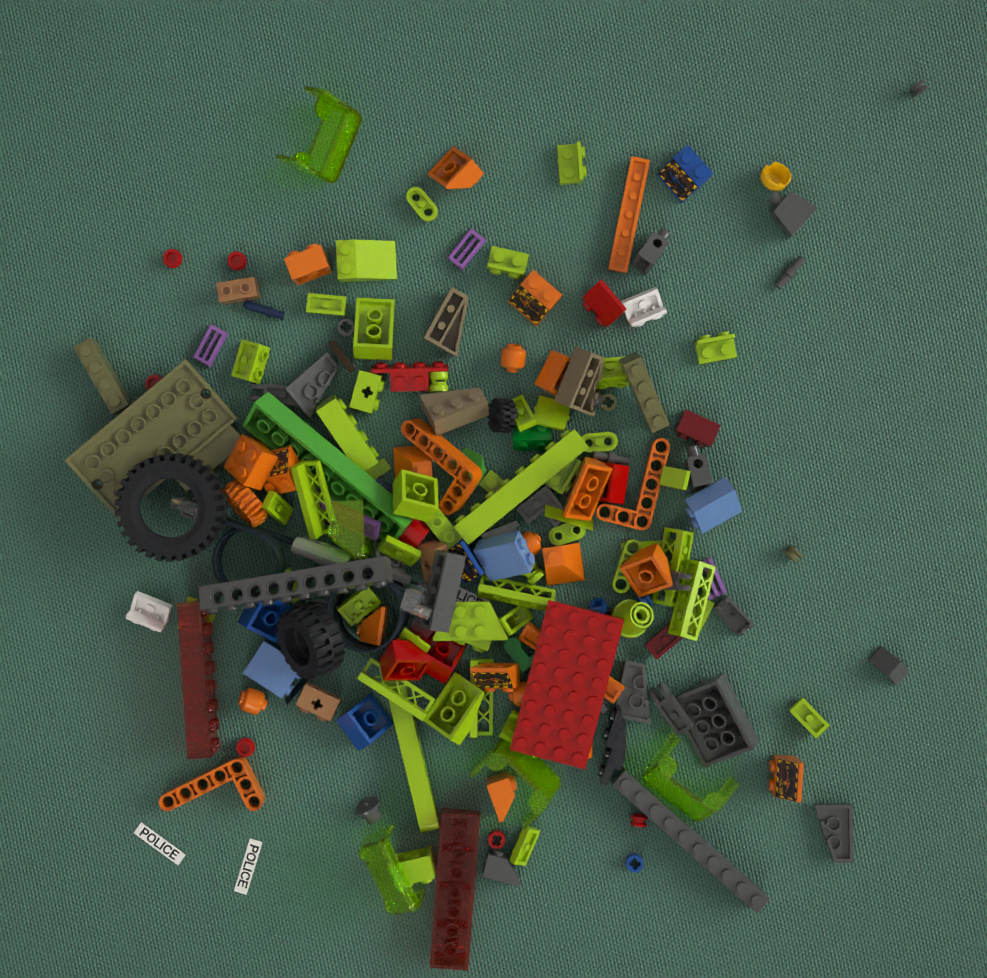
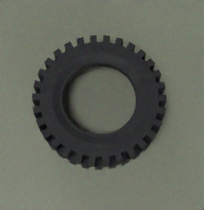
(207, 493)

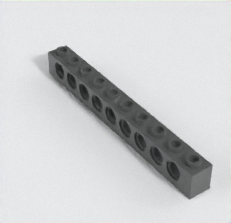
(210, 594)

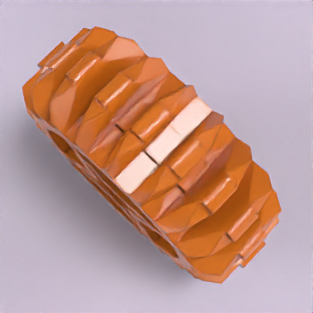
(245, 503)

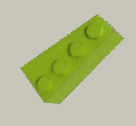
(345, 432)

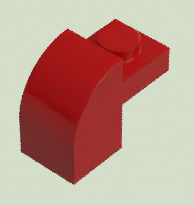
(415, 533)

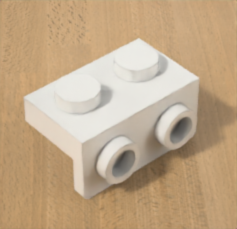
(644, 307)
(149, 612)

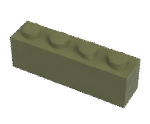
(103, 376)
(644, 392)
(217, 451)

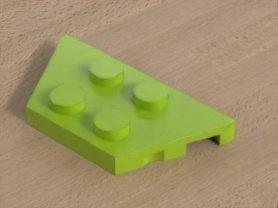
(473, 623)

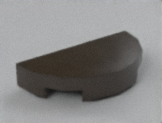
(341, 356)

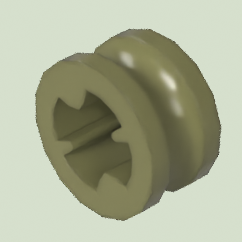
(611, 397)
(792, 554)

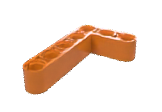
(446, 461)
(644, 492)
(214, 781)

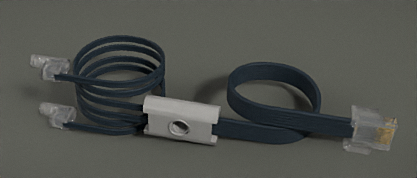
(409, 600)

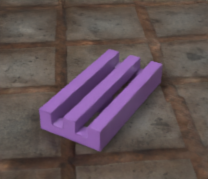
(472, 254)
(213, 356)
(722, 589)

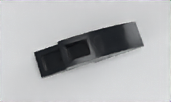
(615, 739)

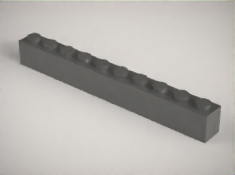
(690, 840)

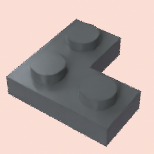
(536, 505)

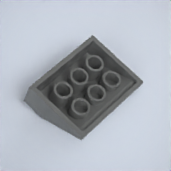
(718, 719)

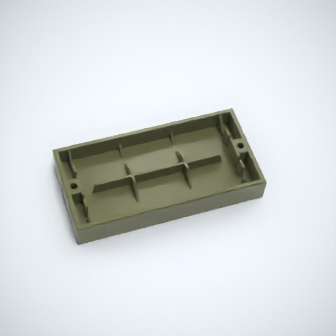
(164, 420)

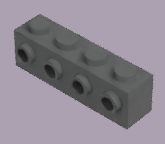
(443, 590)

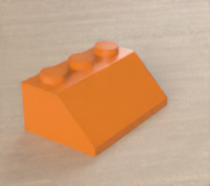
(587, 489)

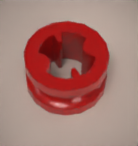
(638, 820)
(502, 839)

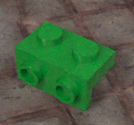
(533, 438)

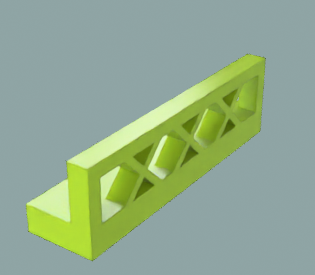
(310, 497)
(681, 552)
(515, 597)
(687, 600)
(394, 696)
(474, 729)

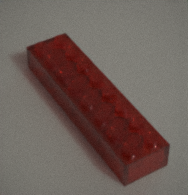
(198, 680)
(455, 889)

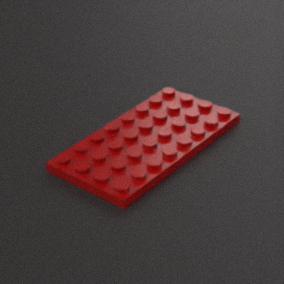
(566, 684)

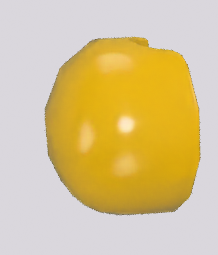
(775, 176)

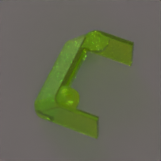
(332, 138)
(348, 528)
(529, 768)
(659, 777)
(389, 873)

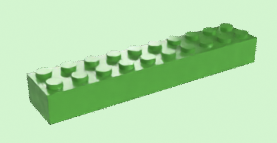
(280, 427)

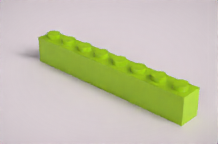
(521, 486)

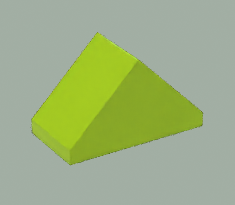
(674, 478)
(515, 619)

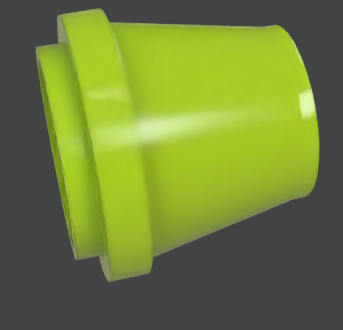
(628, 611)

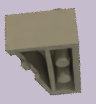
(448, 322)
(580, 381)
(453, 408)

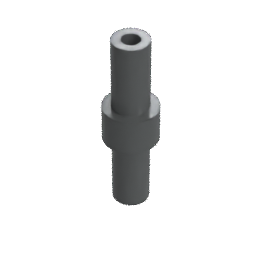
(790, 272)
(610, 457)

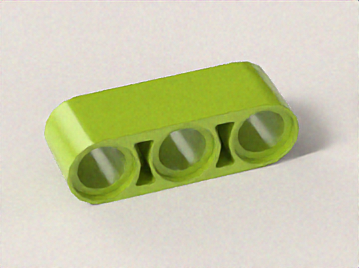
(624, 556)

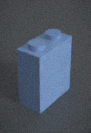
(713, 505)
(504, 556)
(271, 670)

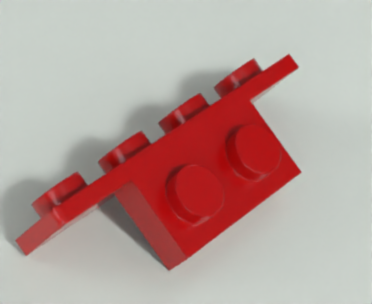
(409, 377)

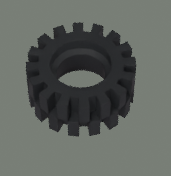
(502, 415)

